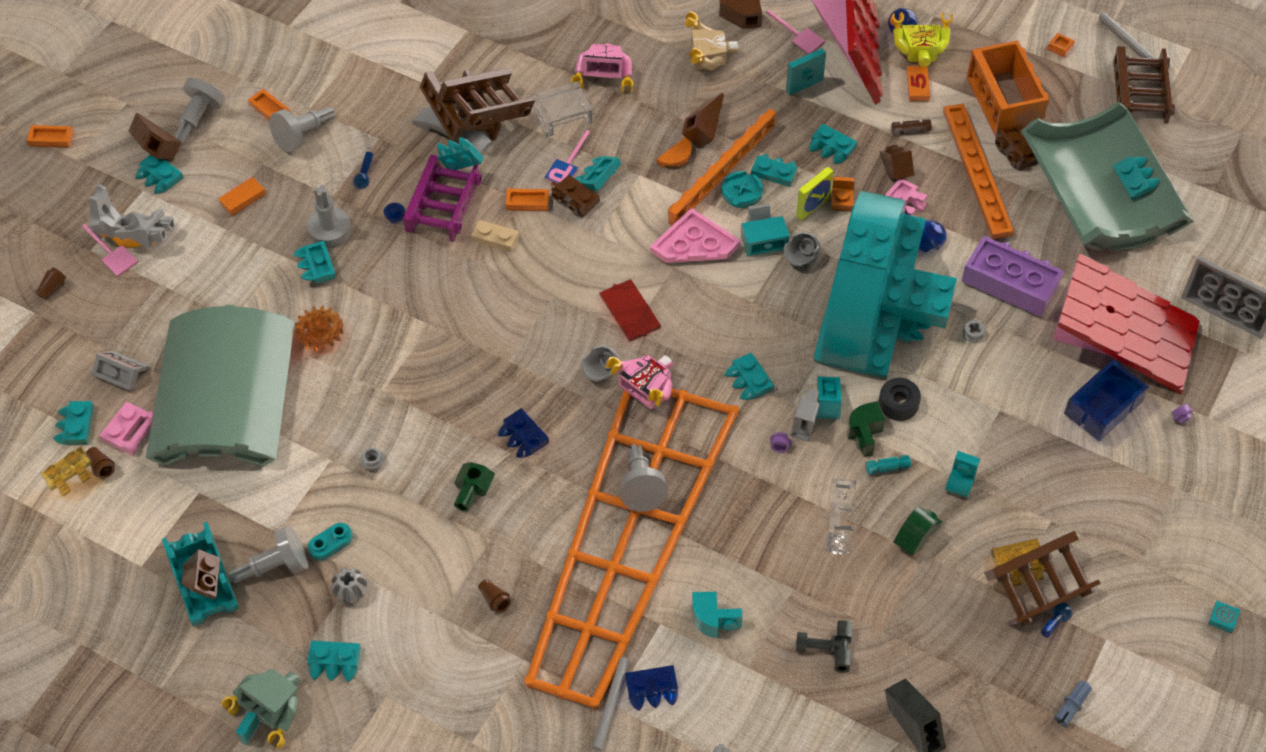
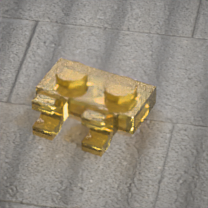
(72, 464)
(1008, 552)

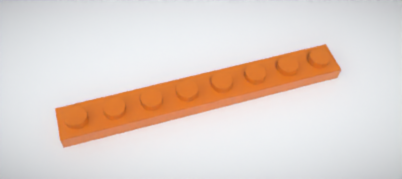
(719, 170)
(978, 171)

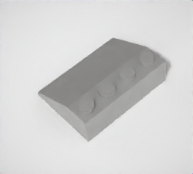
(1227, 296)

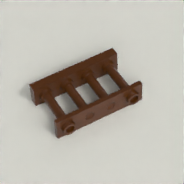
(486, 83)
(1125, 91)
(447, 114)
(1023, 565)

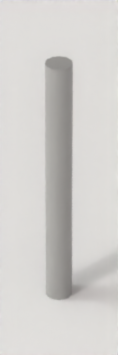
(1125, 36)
(610, 704)

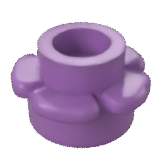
(1182, 413)
(780, 442)

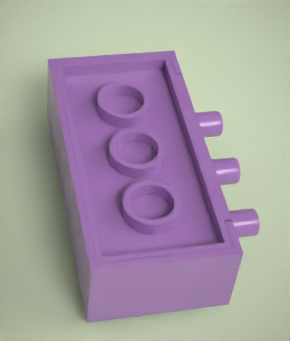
(1012, 275)

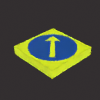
(814, 193)

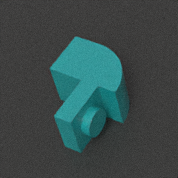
(710, 618)

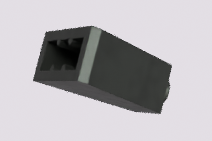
(916, 716)

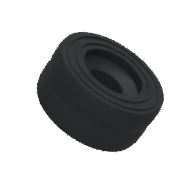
(902, 387)

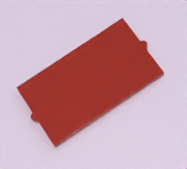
(630, 310)

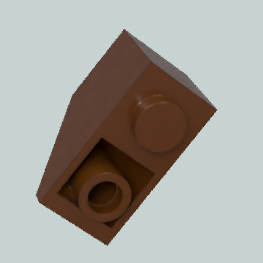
(741, 12)
(897, 162)
(201, 573)

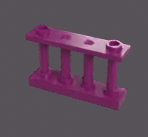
(427, 185)

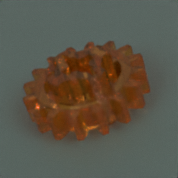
(319, 328)

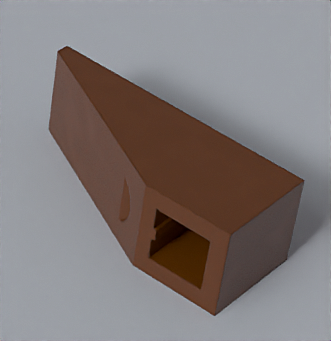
(702, 123)
(153, 138)

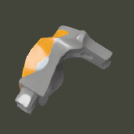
(139, 228)

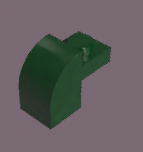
(864, 422)
(917, 530)

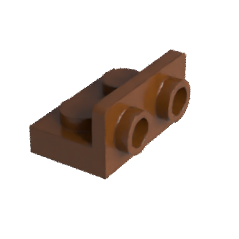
(1015, 148)
(574, 195)

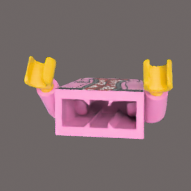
(604, 61)
(644, 378)

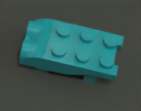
(198, 605)

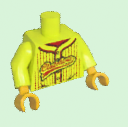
(921, 42)

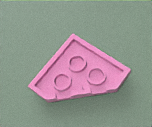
(694, 240)

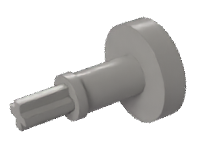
(202, 96)
(288, 130)
(327, 222)
(643, 486)
(288, 551)

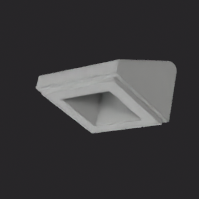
(759, 212)

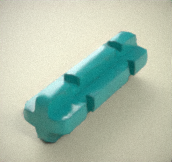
(888, 464)

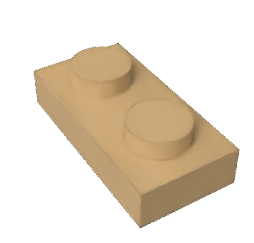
(495, 235)

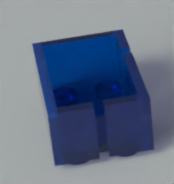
(1106, 400)

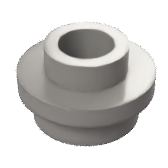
(372, 453)

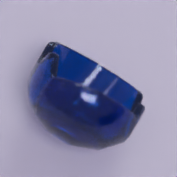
(909, 18)
(933, 236)

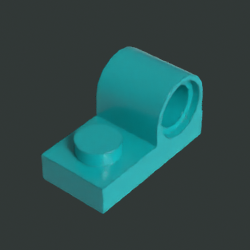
(829, 397)
(962, 474)

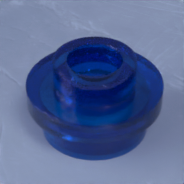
(395, 216)

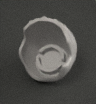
(802, 249)
(594, 363)

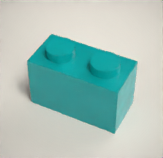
(764, 235)

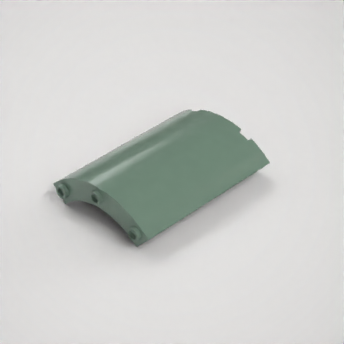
(1080, 169)
(222, 385)

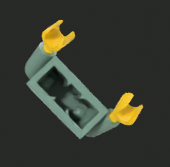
(270, 698)

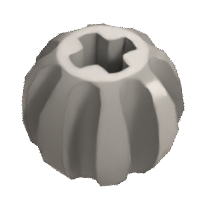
(348, 585)

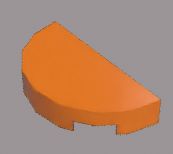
(676, 155)

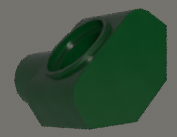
(471, 487)

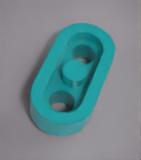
(331, 541)

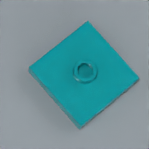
(805, 71)

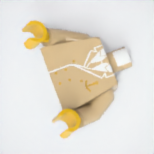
(708, 45)

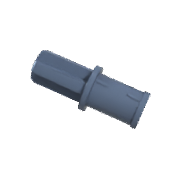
(1073, 703)

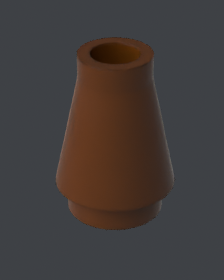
(50, 283)
(101, 464)
(496, 598)

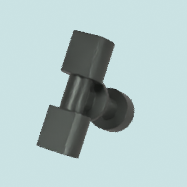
(837, 645)

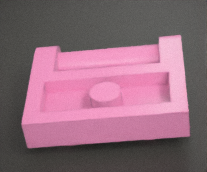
(123, 426)

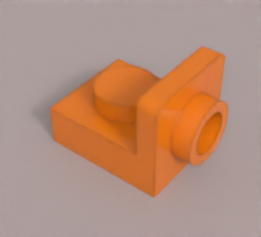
(842, 193)

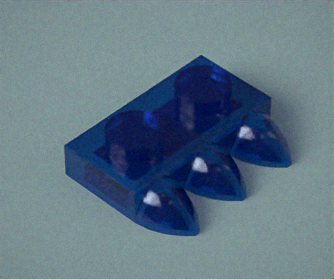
(524, 433)
(651, 684)

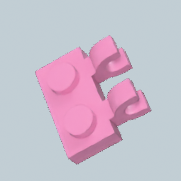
(905, 190)

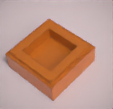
(1060, 45)

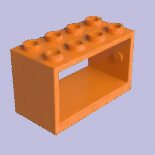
(1002, 59)

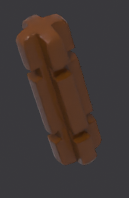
(911, 126)

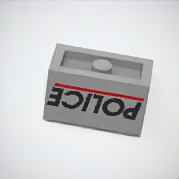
(118, 369)

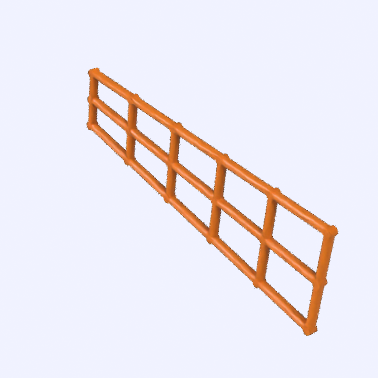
(587, 628)

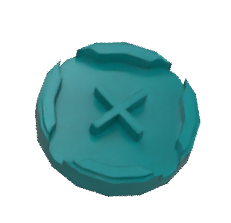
(742, 189)

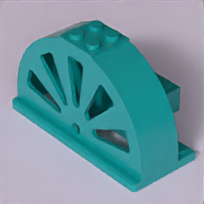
(879, 288)

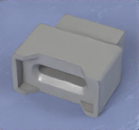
(805, 416)

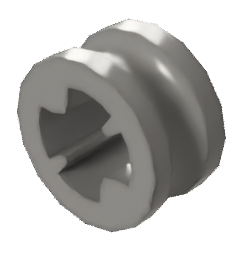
(971, 337)

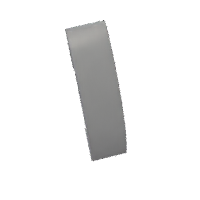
(427, 120)

